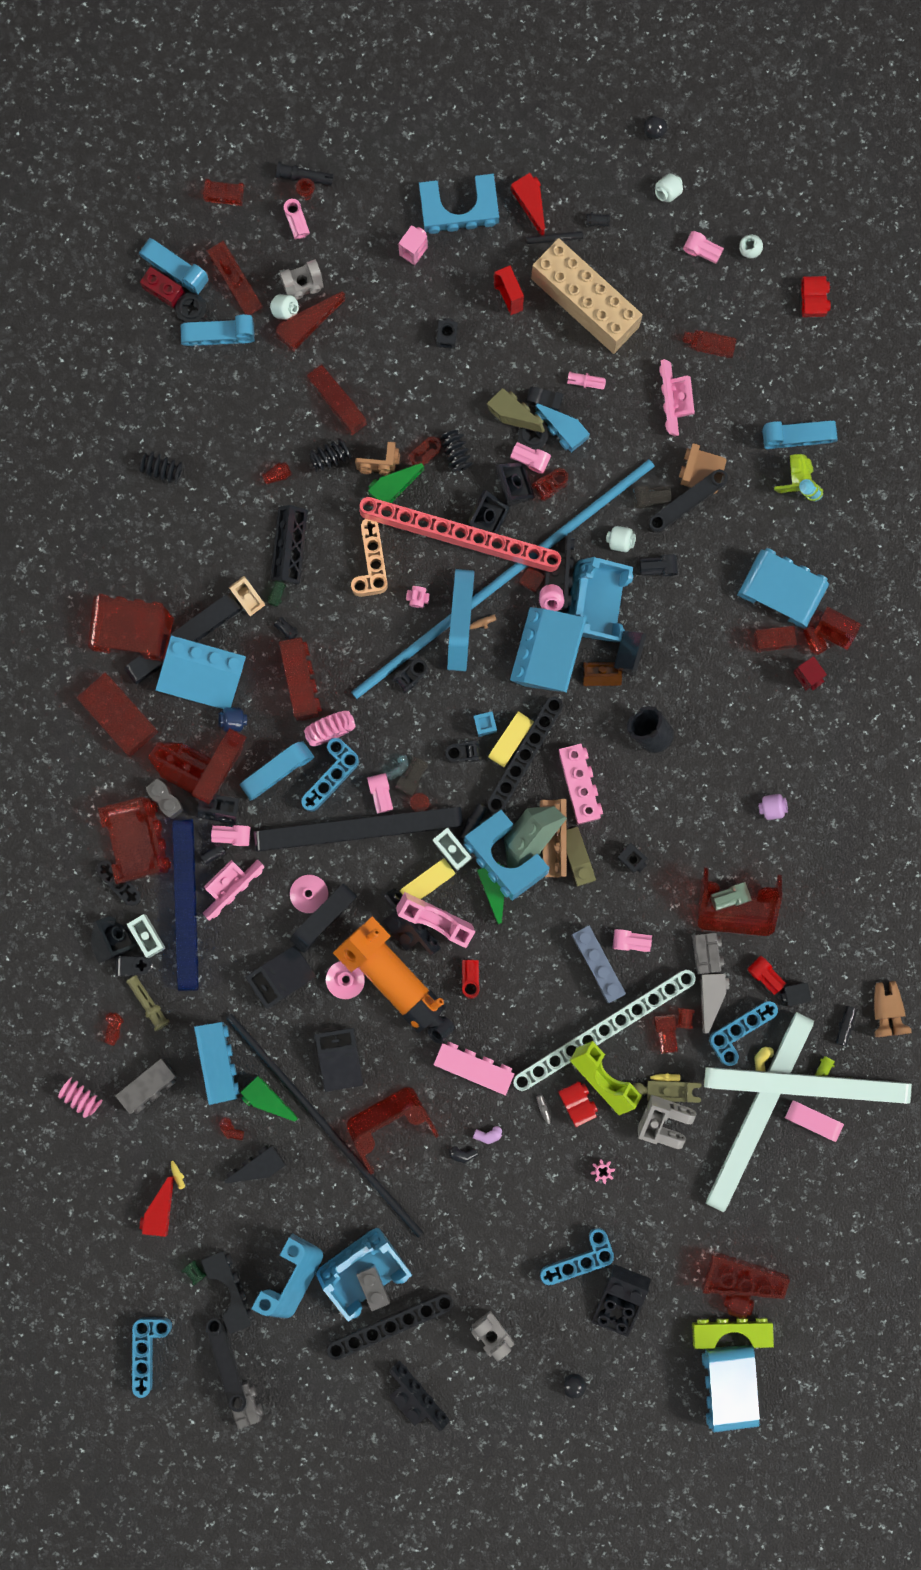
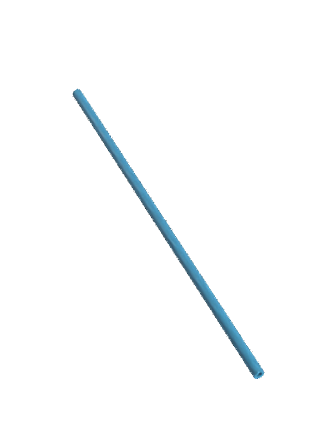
(503, 578)

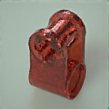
(549, 484)

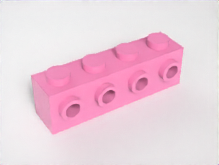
(579, 784)
(474, 1069)

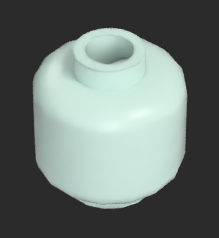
(668, 188)
(284, 306)
(621, 539)

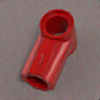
(763, 972)
(470, 976)

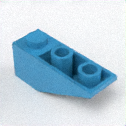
(568, 429)

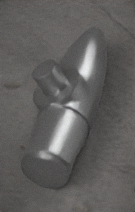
(543, 1108)

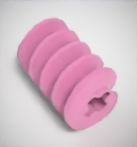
(79, 1098)

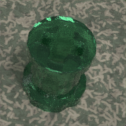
(200, 1275)

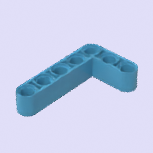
(460, 620)

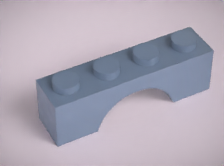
(598, 964)

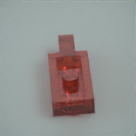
(711, 343)

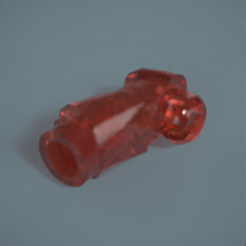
(113, 1028)

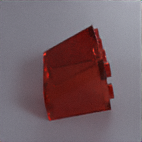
(129, 626)
(135, 839)

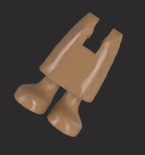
(889, 1007)

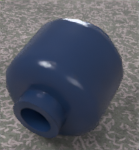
(232, 718)

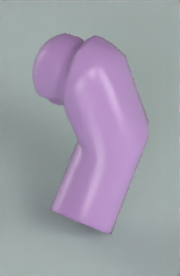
(489, 1137)

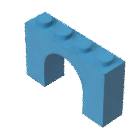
(438, 218)
(511, 880)

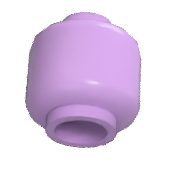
(773, 806)

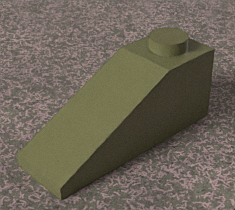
(578, 858)

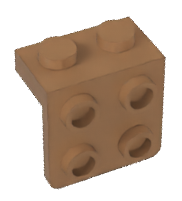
(699, 466)
(384, 467)

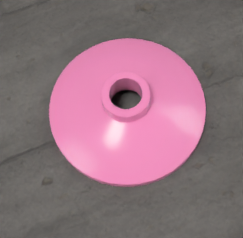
(318, 897)
(344, 990)

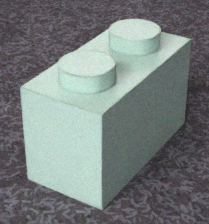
(452, 849)
(146, 936)

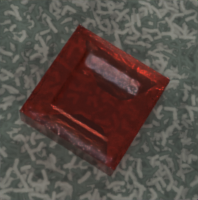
(532, 579)

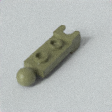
(669, 1090)

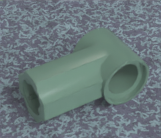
(735, 895)

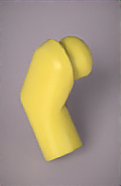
(761, 1057)

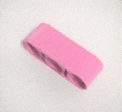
(814, 1121)

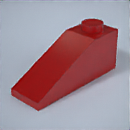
(528, 195)
(158, 1214)

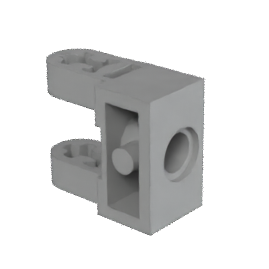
(309, 272)
(653, 1118)
(501, 1345)

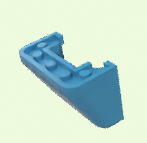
(597, 596)
(339, 1274)

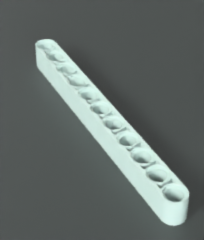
(613, 1028)
(807, 1085)
(758, 1115)

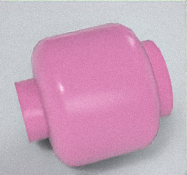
(551, 597)

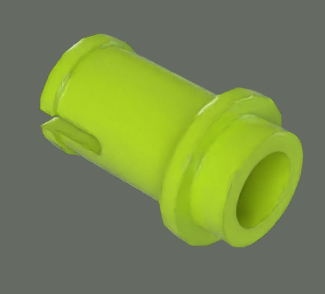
(825, 1066)

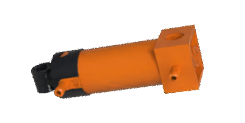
(416, 1003)

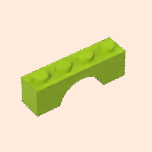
(618, 1094)
(708, 1333)

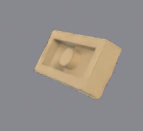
(246, 596)

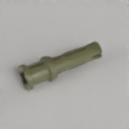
(152, 1011)

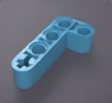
(188, 276)
(218, 332)
(782, 436)
(276, 769)
(327, 777)
(744, 1027)
(575, 1261)
(145, 1357)

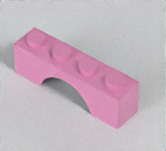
(421, 912)

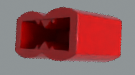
(814, 296)
(577, 1103)

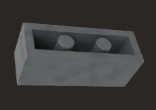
(147, 1086)

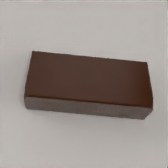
(601, 674)

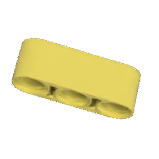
(511, 739)
(429, 880)

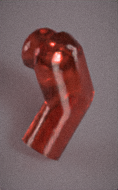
(229, 1131)

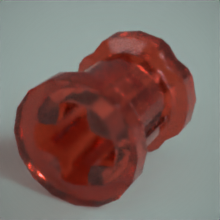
(685, 1018)

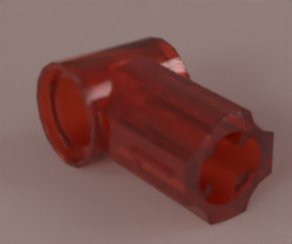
(666, 1029)

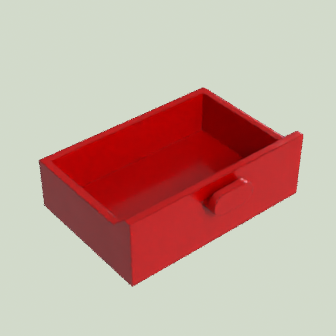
(509, 288)

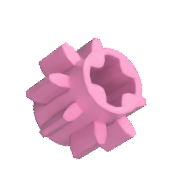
(417, 597)
(608, 1170)

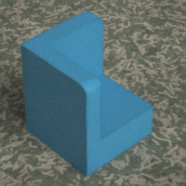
(485, 724)

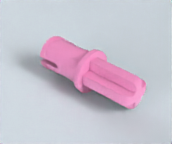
(586, 380)

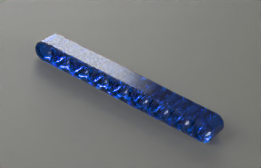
(185, 905)

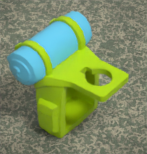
(801, 478)

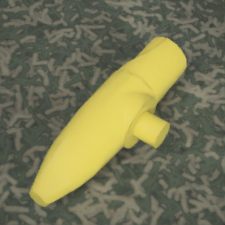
(666, 1077)
(177, 1175)

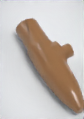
(483, 622)

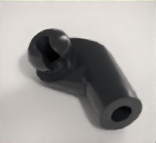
(462, 1156)

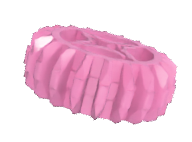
(329, 728)

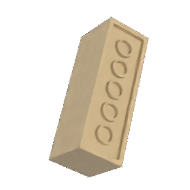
(586, 296)

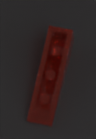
(234, 278)
(303, 324)
(337, 399)
(219, 766)

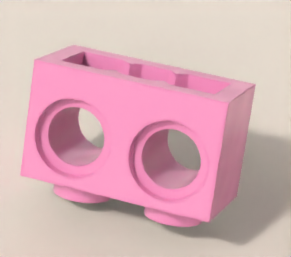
(413, 244)

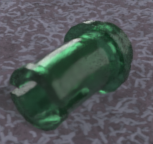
(276, 594)

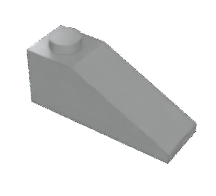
(712, 995)

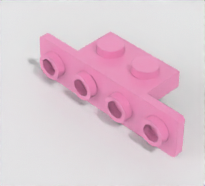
(677, 397)
(228, 884)

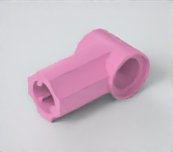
(296, 220)
(698, 246)
(534, 459)
(380, 789)
(233, 835)
(627, 940)

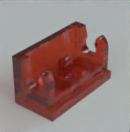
(223, 192)

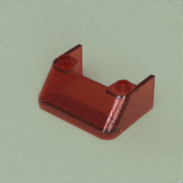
(750, 918)
(382, 1113)

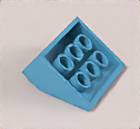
(548, 649)
(200, 672)
(216, 1062)

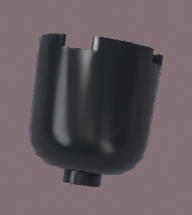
(651, 729)

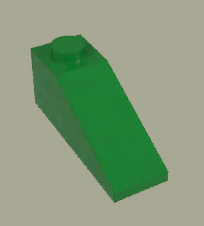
(392, 485)
(493, 893)
(264, 1098)

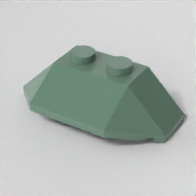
(531, 834)

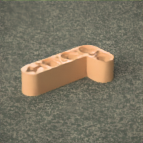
(371, 556)

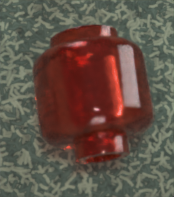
(739, 1305)

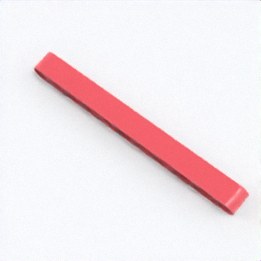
(453, 527)

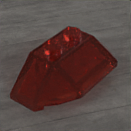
(179, 764)

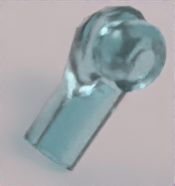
(398, 770)

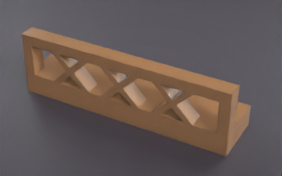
(555, 851)

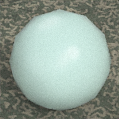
(751, 246)

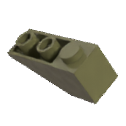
(511, 412)

